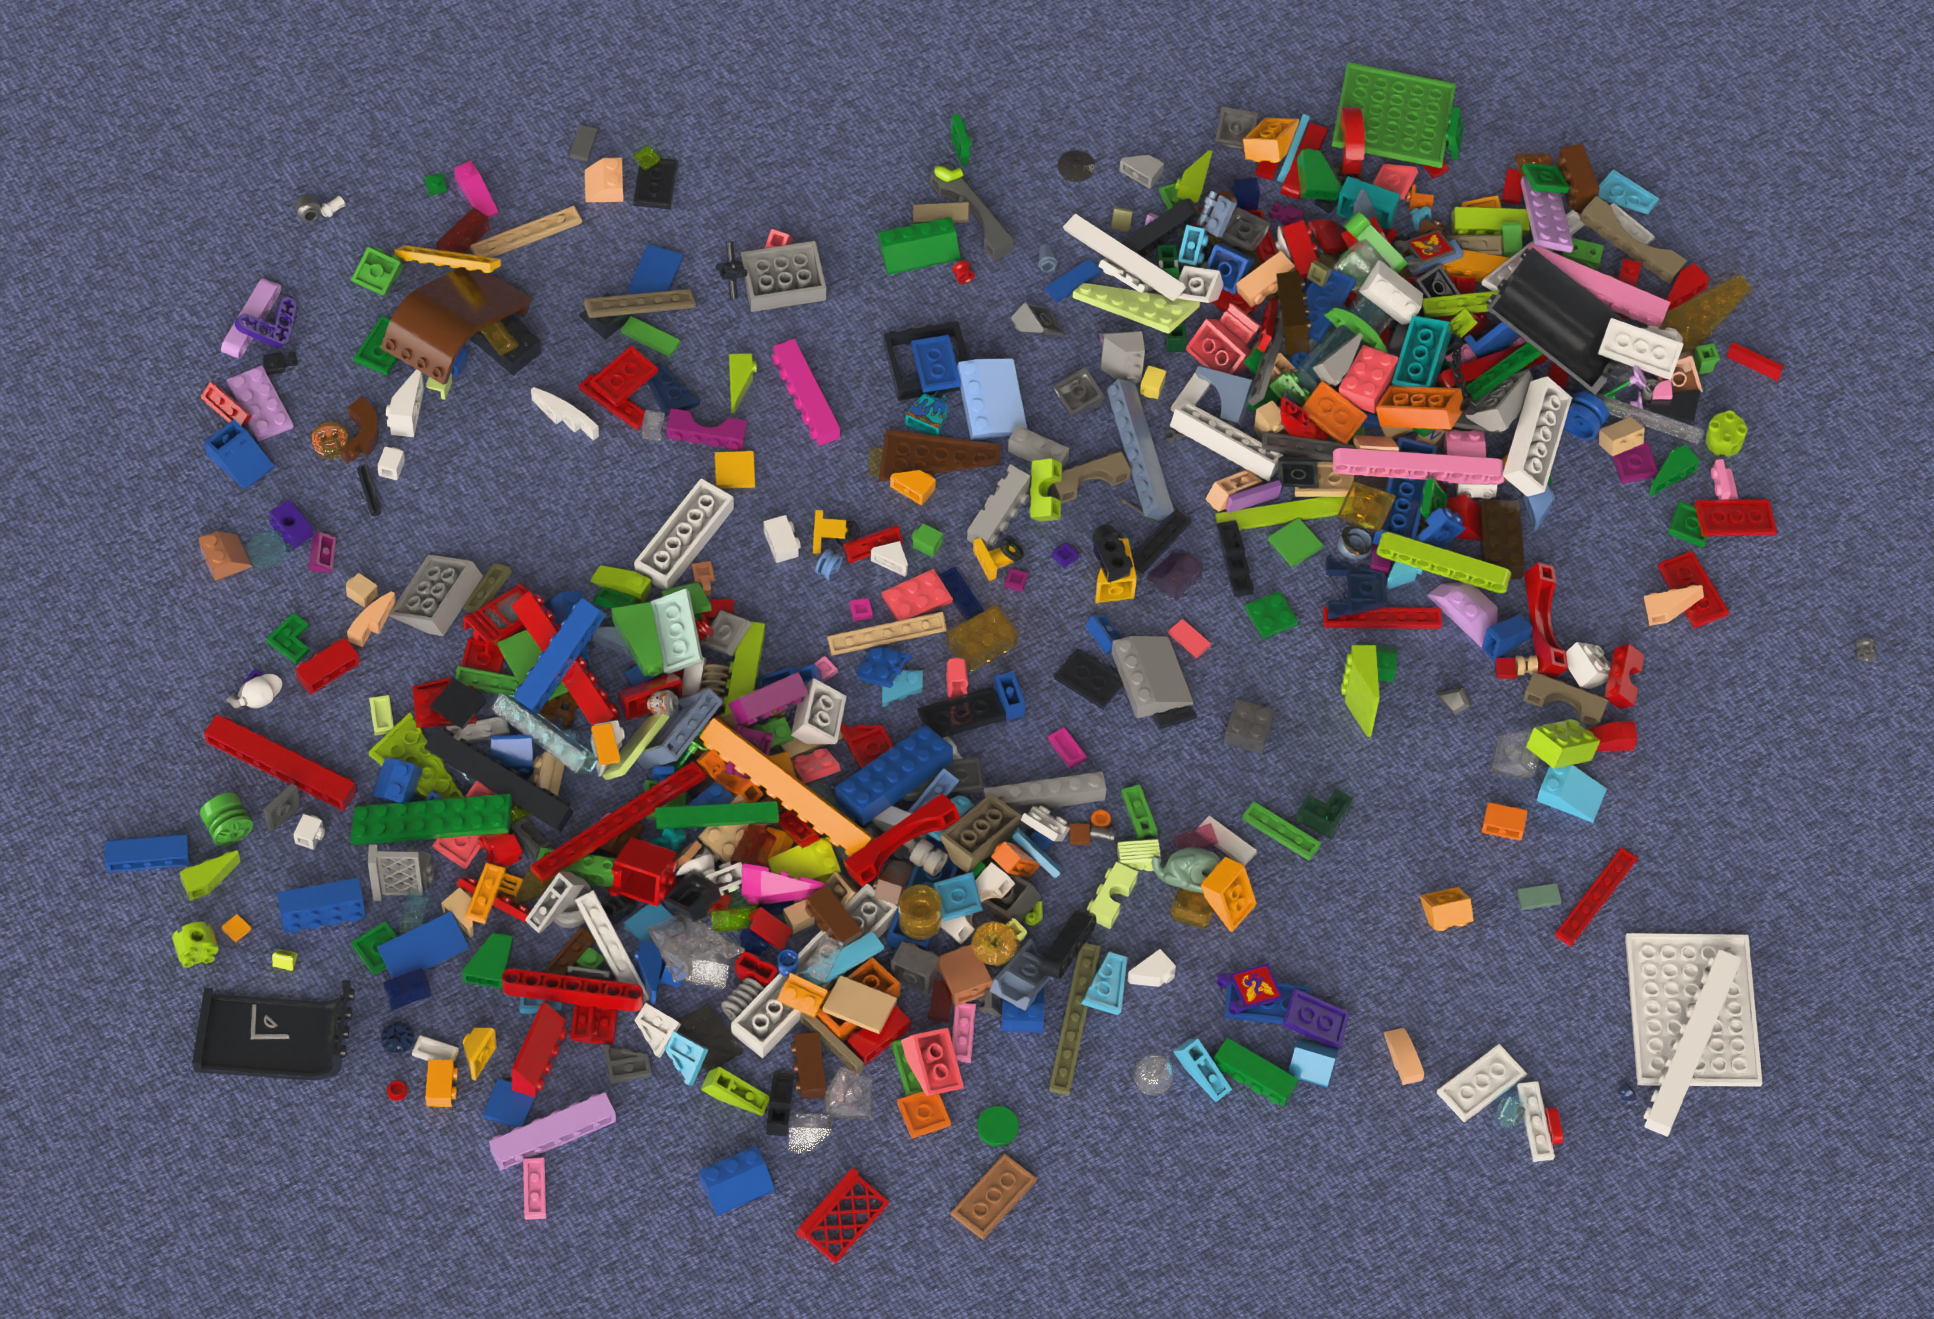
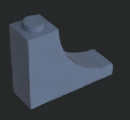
(1233, 393)

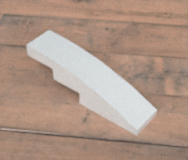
(561, 410)

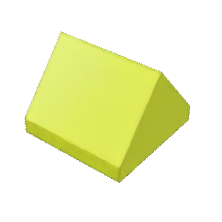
(284, 959)

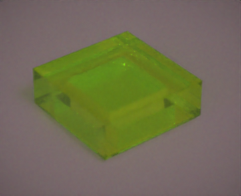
(646, 157)

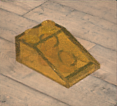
(1366, 507)

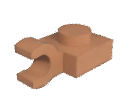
(704, 575)

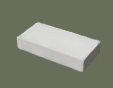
(432, 1049)

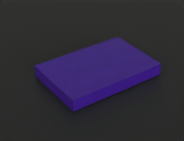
(1316, 1018)

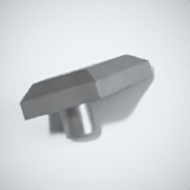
(1454, 700)

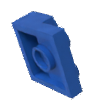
(1442, 528)

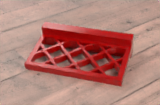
(826, 1208)

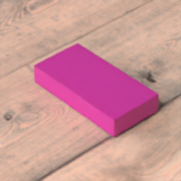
(1067, 747)

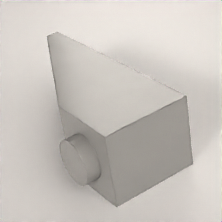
(1338, 362)
(554, 900)

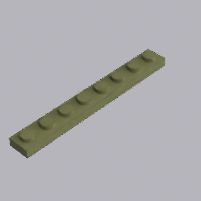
(1074, 1020)

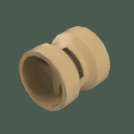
(1526, 665)

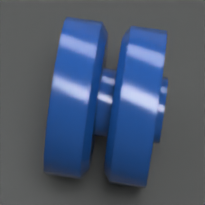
(1585, 415)

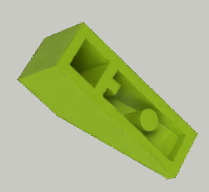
(1193, 179)
(741, 376)
(623, 581)
(734, 1091)

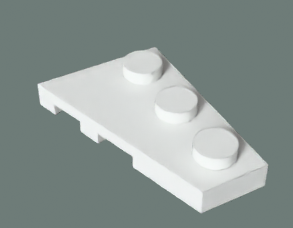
(1114, 270)

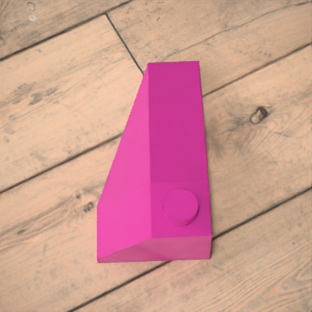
(770, 888)

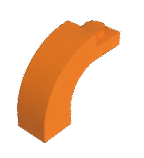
(736, 785)

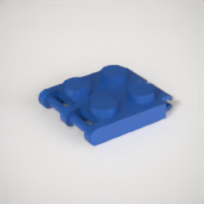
(880, 665)

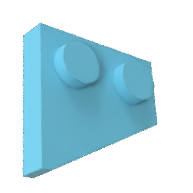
(905, 684)
(686, 1055)

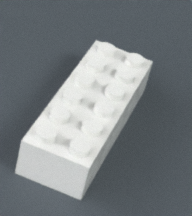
(1537, 436)
(684, 534)

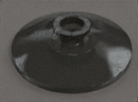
(1076, 171)

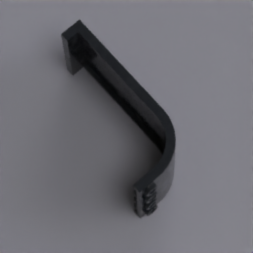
(311, 1052)

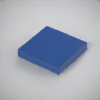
(508, 1105)

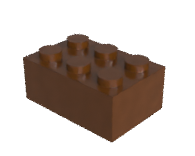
(1579, 175)

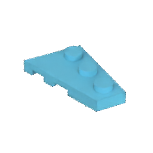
(1107, 985)

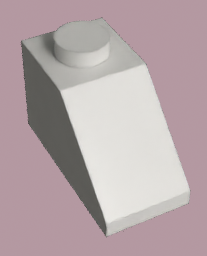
(1153, 971)

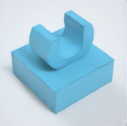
(1419, 215)

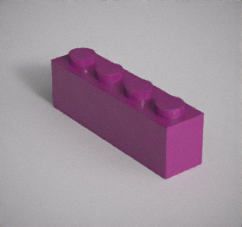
(767, 699)

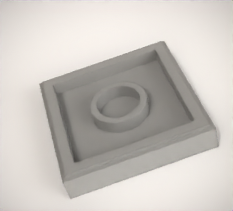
(728, 633)

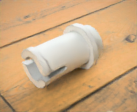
(332, 206)

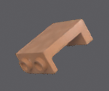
(964, 974)

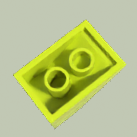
(812, 862)

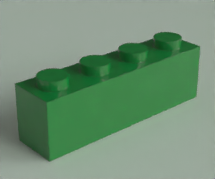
(1255, 1072)

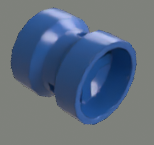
(787, 957)

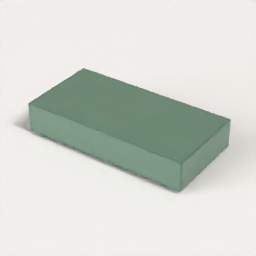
(1539, 896)

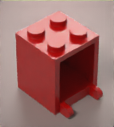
(644, 872)

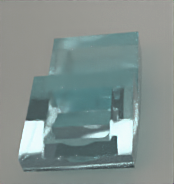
(413, 913)

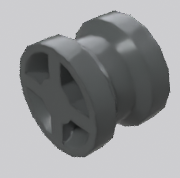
(1866, 649)

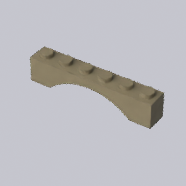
(1662, 262)

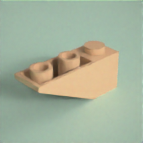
(1668, 605)

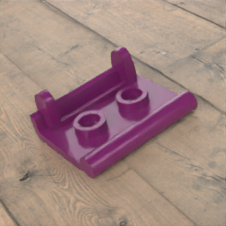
(758, 738)

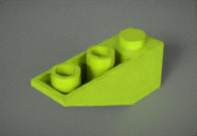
(205, 877)

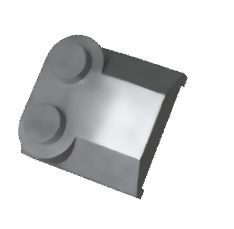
(1234, 126)
(1245, 230)
(1079, 392)

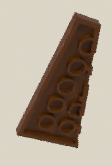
(933, 454)

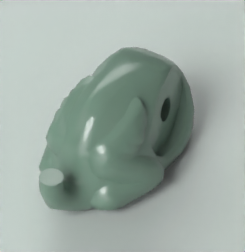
(1186, 868)

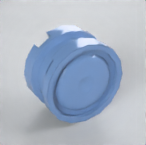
(828, 564)

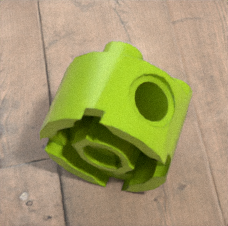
(1726, 434)
(195, 944)

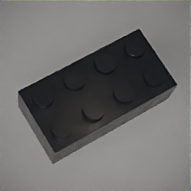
(518, 358)

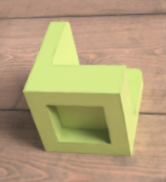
(435, 385)

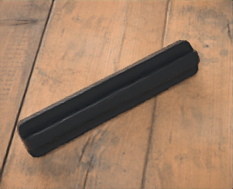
(369, 490)

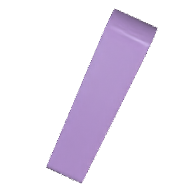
(259, 306)

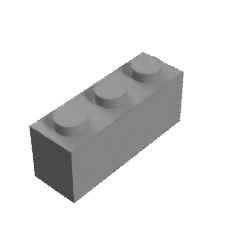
(1036, 447)

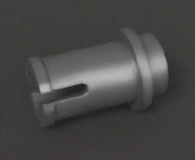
(1103, 834)

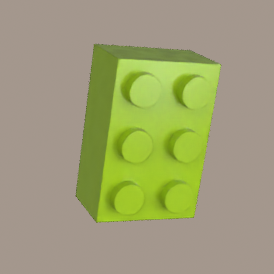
(1563, 743)

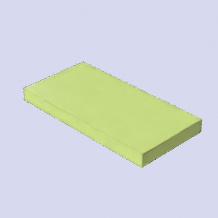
(635, 746)

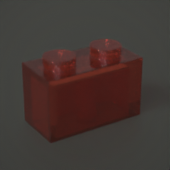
(754, 846)

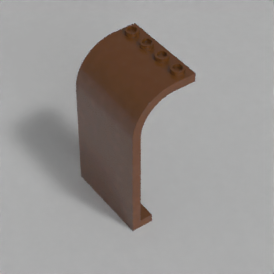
(443, 316)

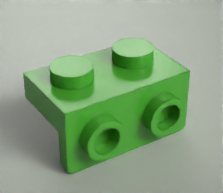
(1288, 382)
(780, 731)

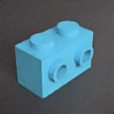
(1192, 247)

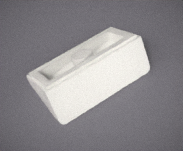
(692, 678)

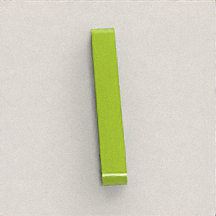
(1443, 562)

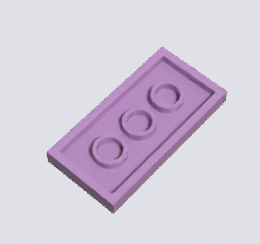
(257, 395)

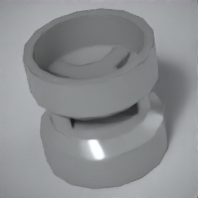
(1647, 392)

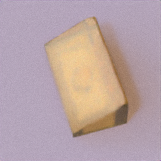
(500, 338)

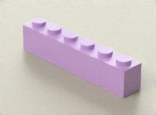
(552, 1131)

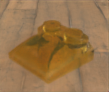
(1191, 909)

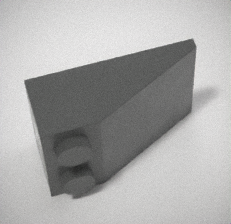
(1016, 902)

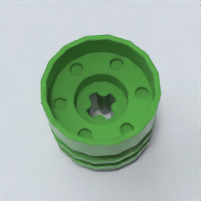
(226, 819)

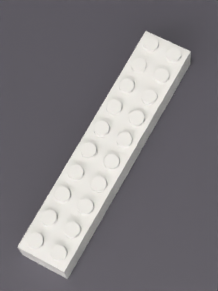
(768, 1020)

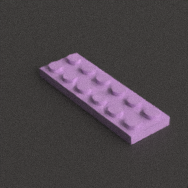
(1547, 218)

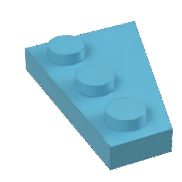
(1626, 193)

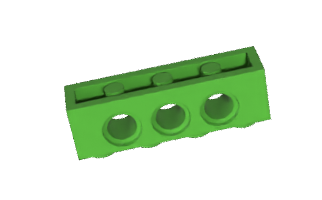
(591, 868)

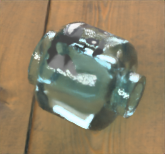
(1510, 1112)

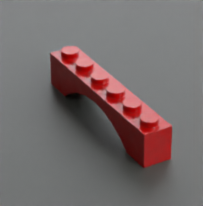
(1540, 586)
(931, 817)

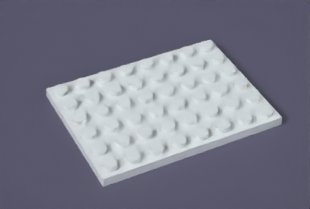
(1662, 987)

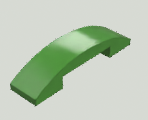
(1356, 325)

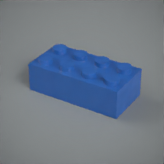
(321, 905)

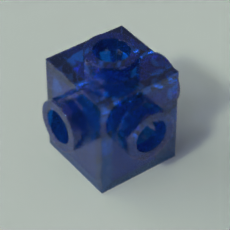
(752, 941)

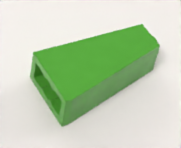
(640, 635)

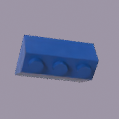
(736, 1180)

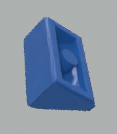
(1103, 631)

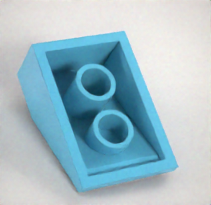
(1572, 792)

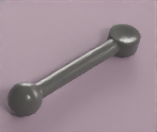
(1124, 501)

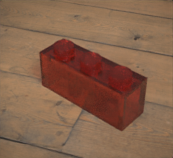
(464, 232)

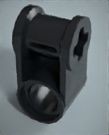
(618, 907)

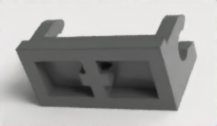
(529, 837)
(592, 973)

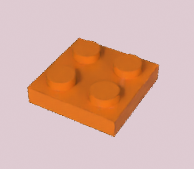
(923, 1113)

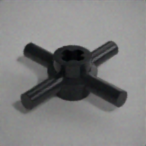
(731, 269)

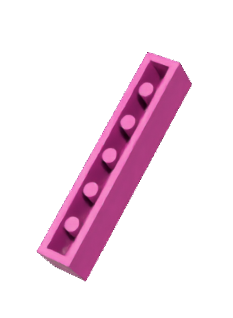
(806, 392)

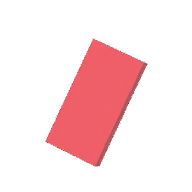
(1189, 638)

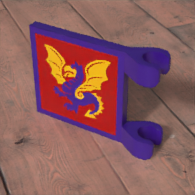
(1254, 987)

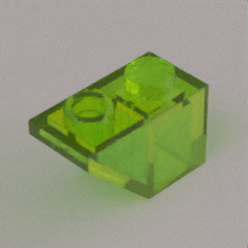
(731, 918)

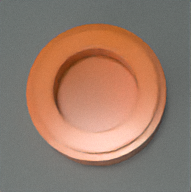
(1101, 819)

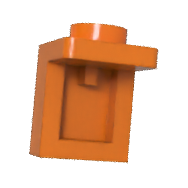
(1419, 200)

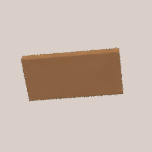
(993, 1196)

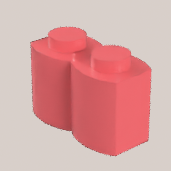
(956, 677)

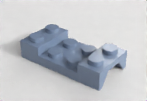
(1021, 978)

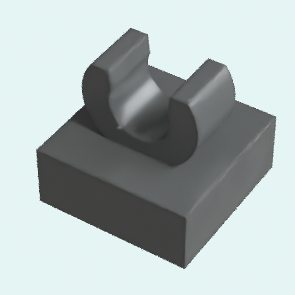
(992, 1003)

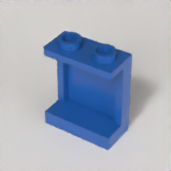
(1494, 341)

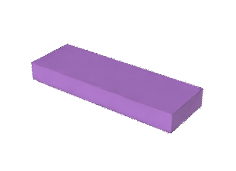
(1253, 496)

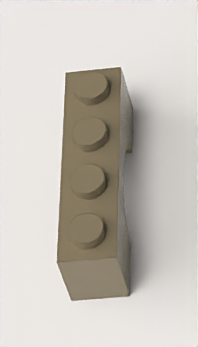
(1111, 469)
(1544, 690)

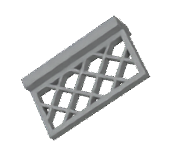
(379, 873)

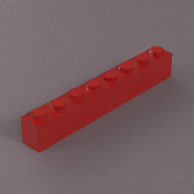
(578, 679)
(280, 762)

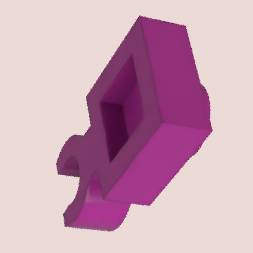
(1288, 215)

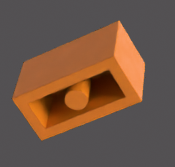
(1504, 821)

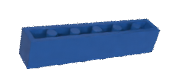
(559, 655)

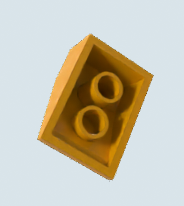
(1270, 139)
(1229, 892)

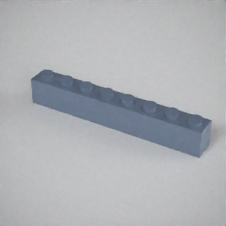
(1140, 450)

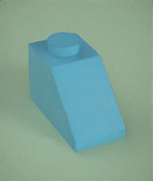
(1401, 575)

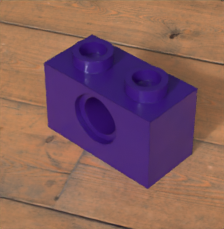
(289, 514)

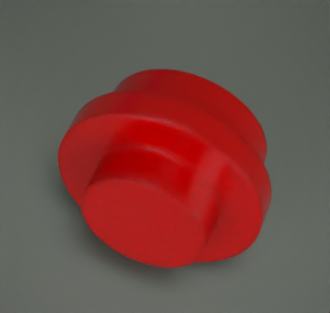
(397, 1090)

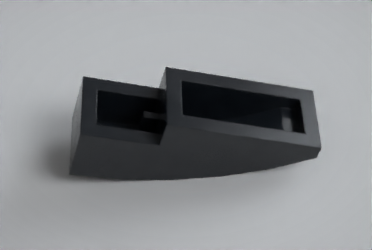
(780, 1104)

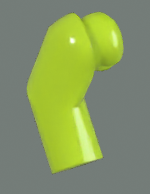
(946, 174)

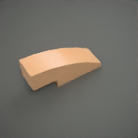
(371, 619)
(1404, 1056)

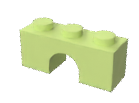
(1118, 881)

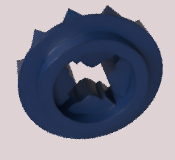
(393, 1045)

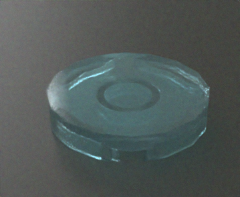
(266, 550)

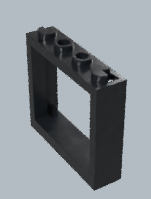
(894, 338)

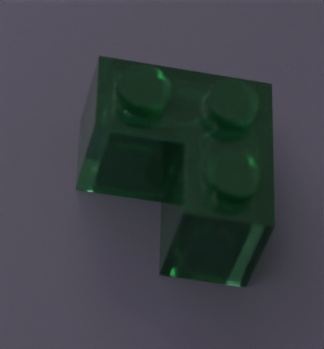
(1325, 817)

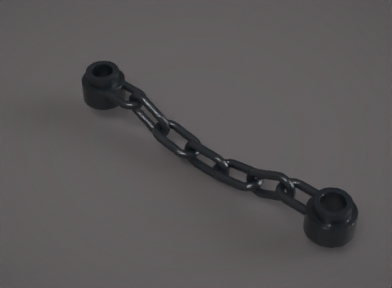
(1468, 405)

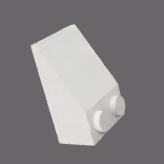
(405, 406)

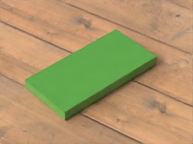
(523, 654)

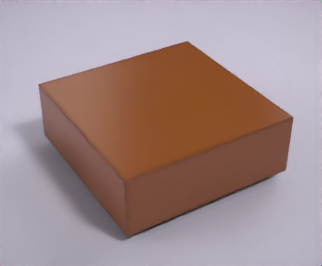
(1079, 834)

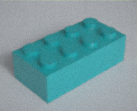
(1422, 353)

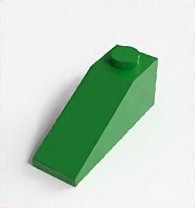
(1678, 466)

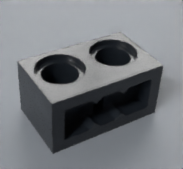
(1108, 559)

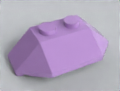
(1466, 607)

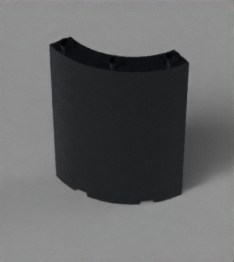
(1556, 318)

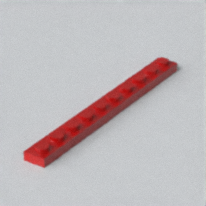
(618, 822)

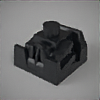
(693, 896)

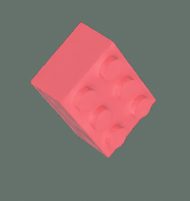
(1368, 378)

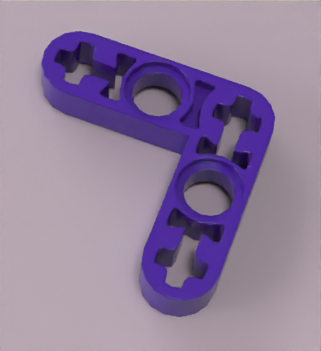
(272, 330)

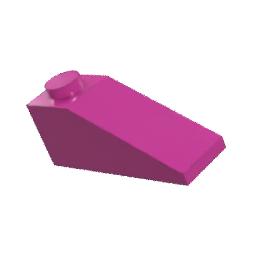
(474, 188)

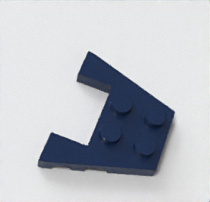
(1364, 589)

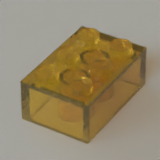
(982, 638)

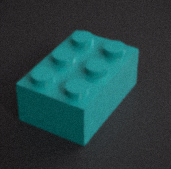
(1383, 201)

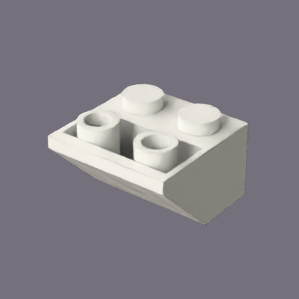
(1588, 665)

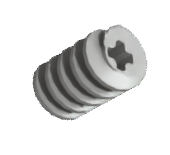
(741, 998)

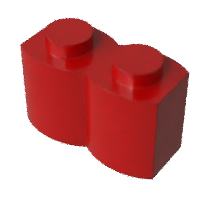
(751, 967)

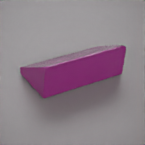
(322, 552)

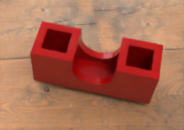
(1619, 689)

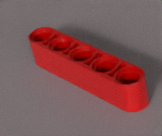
(1313, 139)

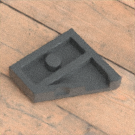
(626, 1065)

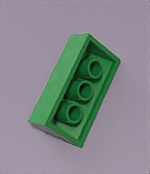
(918, 245)

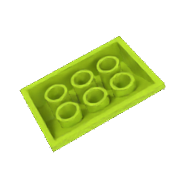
(1362, 685)

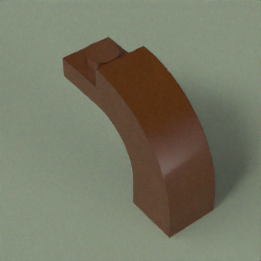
(365, 417)

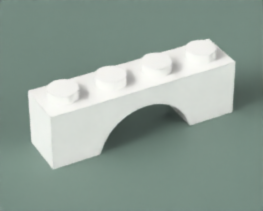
(990, 884)

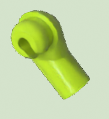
(1036, 916)

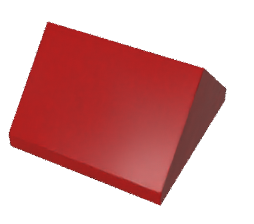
(1468, 510)

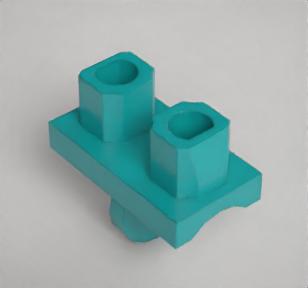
(670, 839)

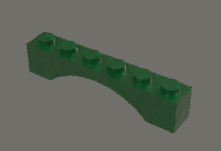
(1167, 258)

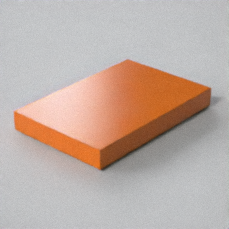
(1333, 413)

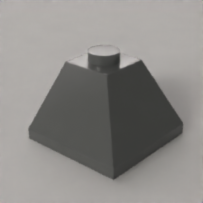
(1036, 320)

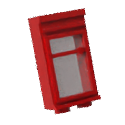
(496, 619)

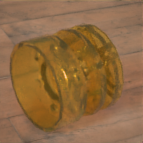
(920, 912)
(1007, 943)

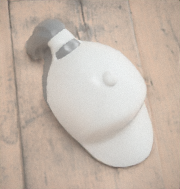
(257, 692)
(703, 861)

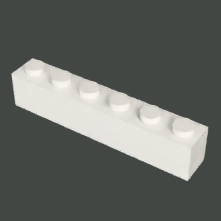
(1225, 440)

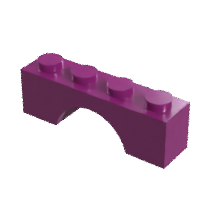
(728, 434)

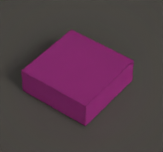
(1016, 579)

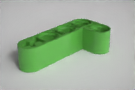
(1361, 229)

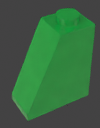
(1316, 176)
(489, 962)

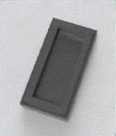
(583, 143)

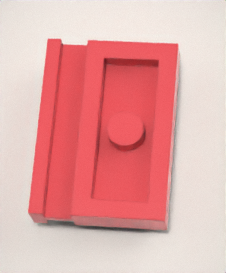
(1240, 324)

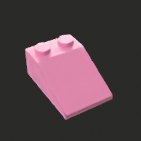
(1464, 444)

